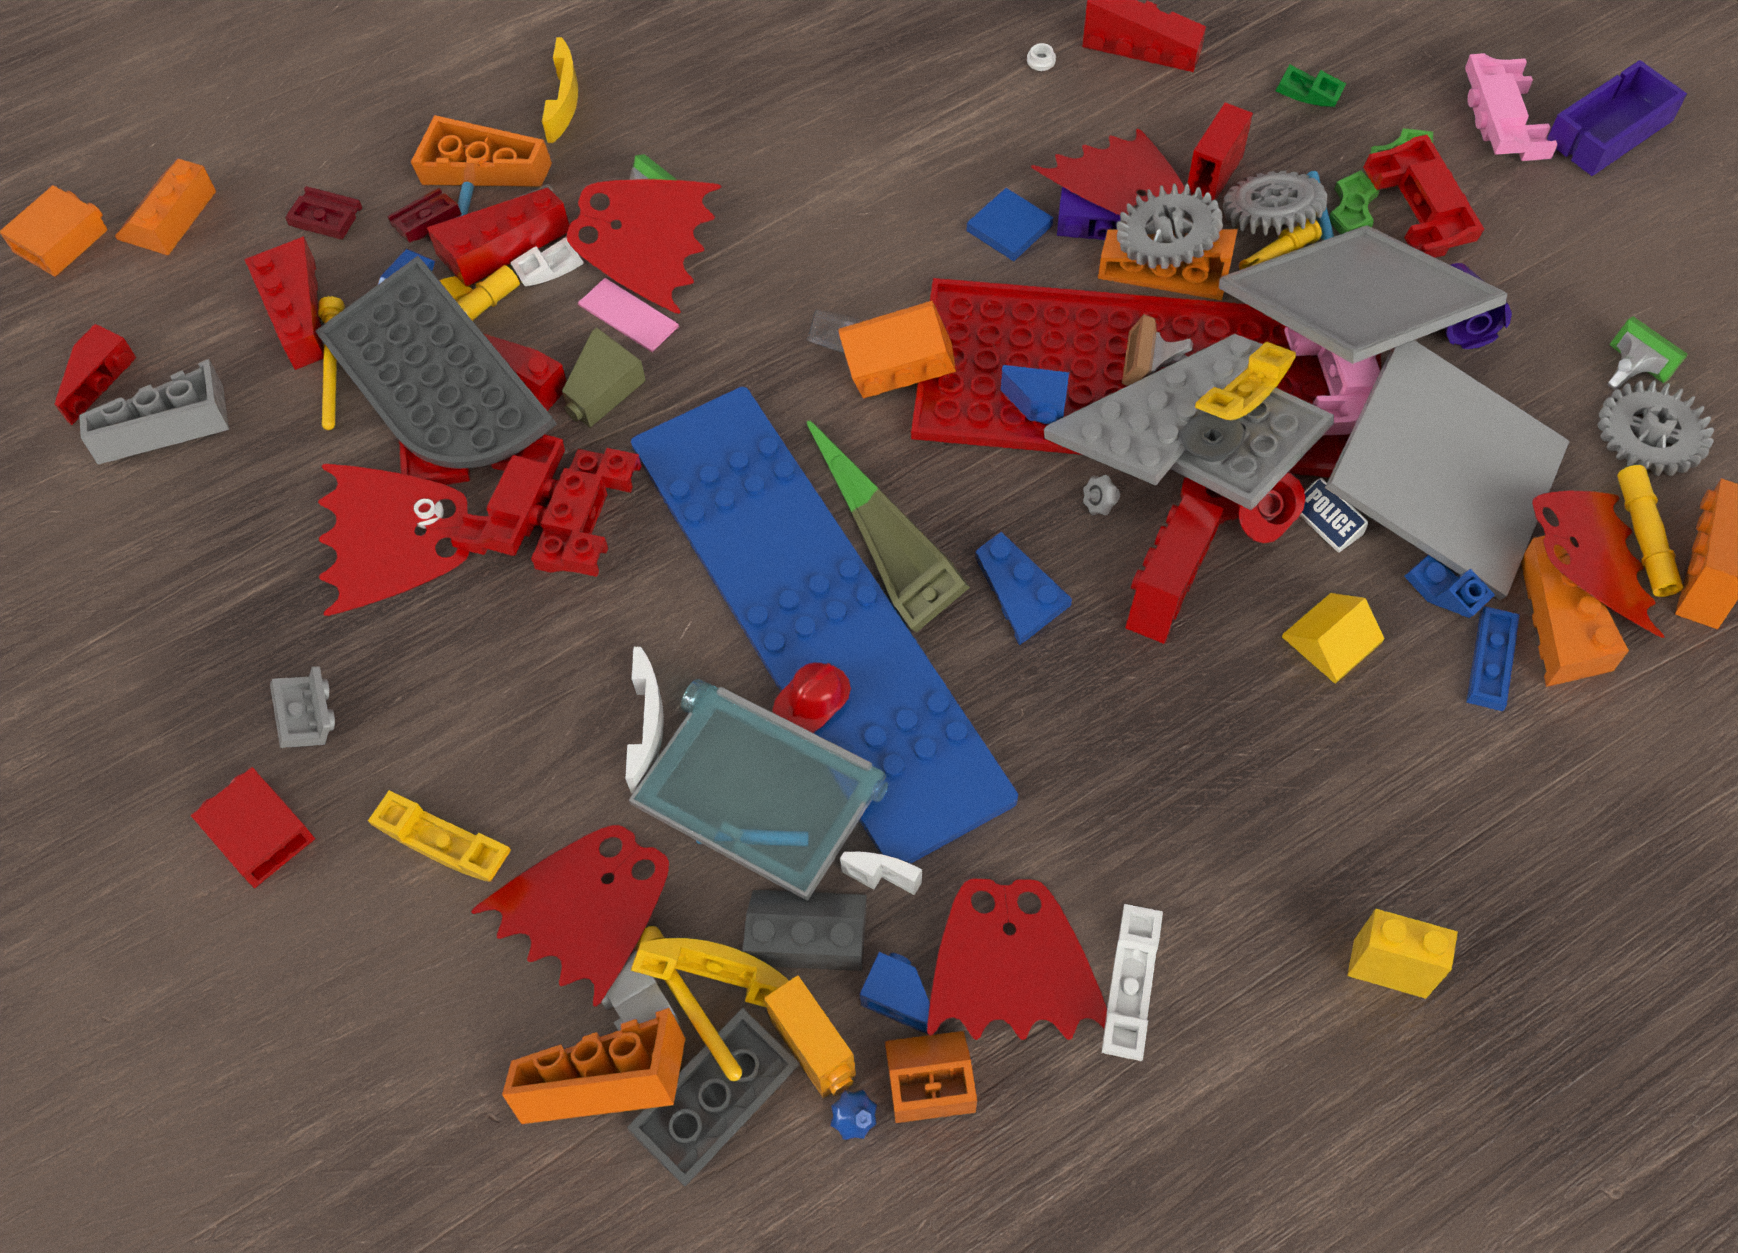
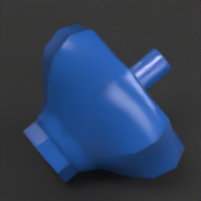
(853, 1114)

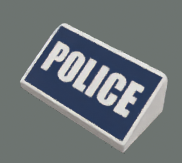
(1332, 516)

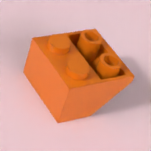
(931, 1077)

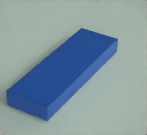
(1493, 658)

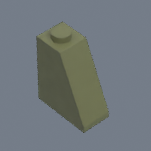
(601, 379)

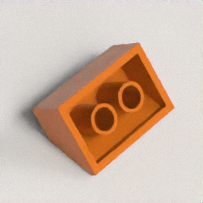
(168, 208)
(897, 349)

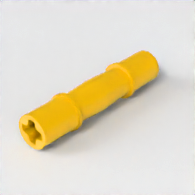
(489, 292)
(1649, 531)

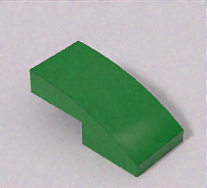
(1318, 90)

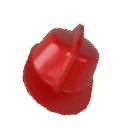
(1275, 511)
(813, 696)

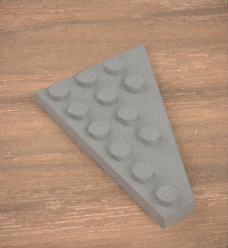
(1143, 422)

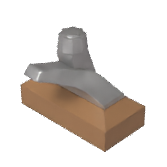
(1149, 352)

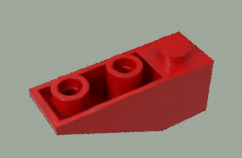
(92, 367)

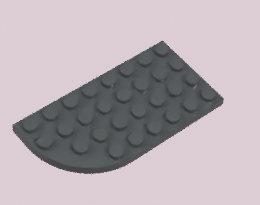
(434, 373)

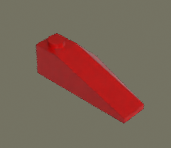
(537, 371)

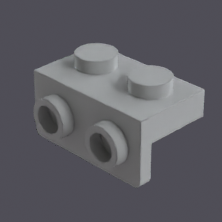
(302, 709)

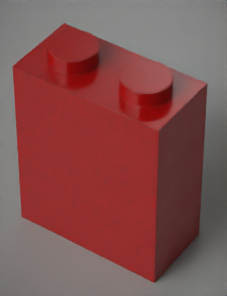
(1219, 151)
(252, 827)

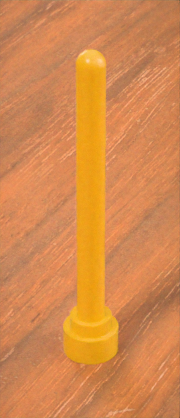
(327, 309)
(696, 1015)

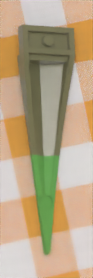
(911, 565)

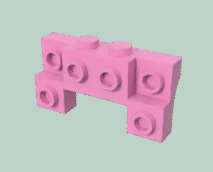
(1501, 109)
(1346, 381)

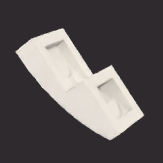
(538, 267)
(871, 867)

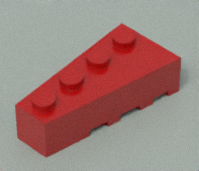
(1143, 33)
(498, 234)
(289, 293)
(1172, 567)

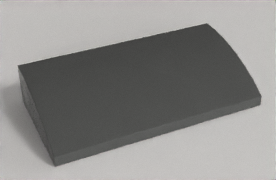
(708, 1104)

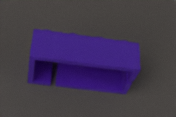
(1616, 117)

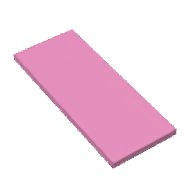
(628, 314)

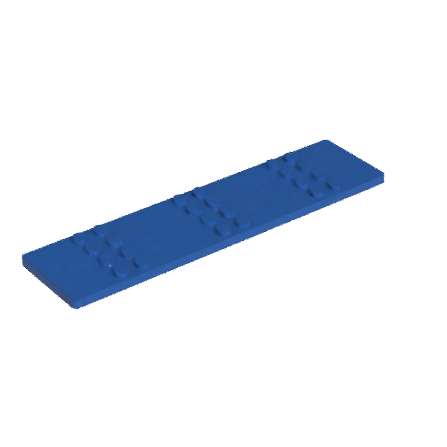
(814, 600)

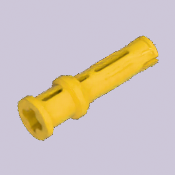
(1286, 243)

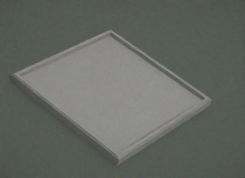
(1362, 293)
(1448, 465)

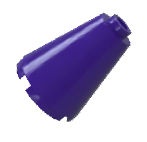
(1481, 328)

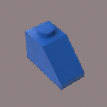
(1036, 392)
(896, 991)

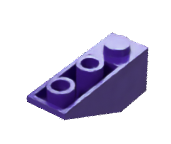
(1083, 218)

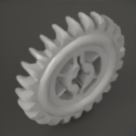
(1273, 201)
(1161, 217)
(1663, 421)

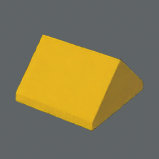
(1336, 634)

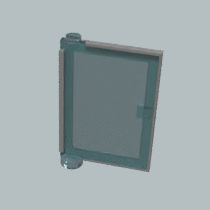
(758, 788)

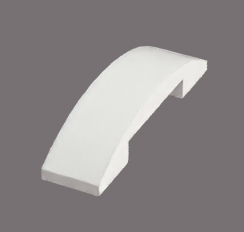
(643, 756)
(1132, 983)

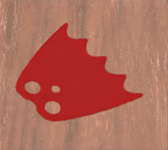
(1115, 173)
(653, 236)
(377, 536)
(1602, 559)
(578, 916)
(1012, 977)

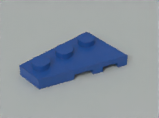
(1023, 589)

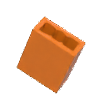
(54, 230)

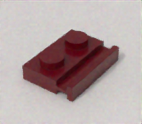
(323, 213)
(422, 213)

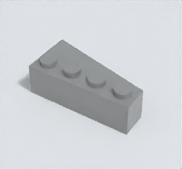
(157, 417)

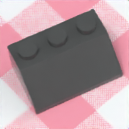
(804, 933)

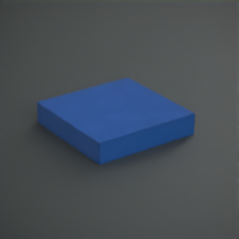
(1009, 224)

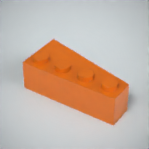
(480, 155)
(1196, 278)
(1712, 572)
(1572, 625)
(599, 1074)

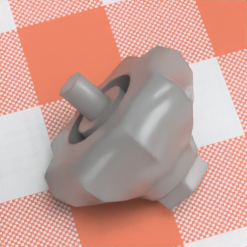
(1100, 495)

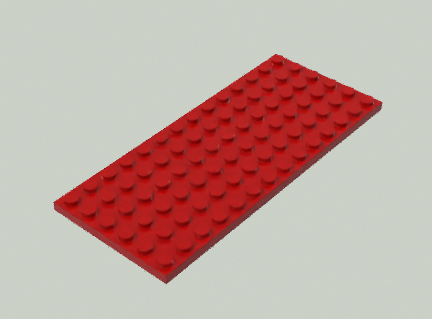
(1088, 339)

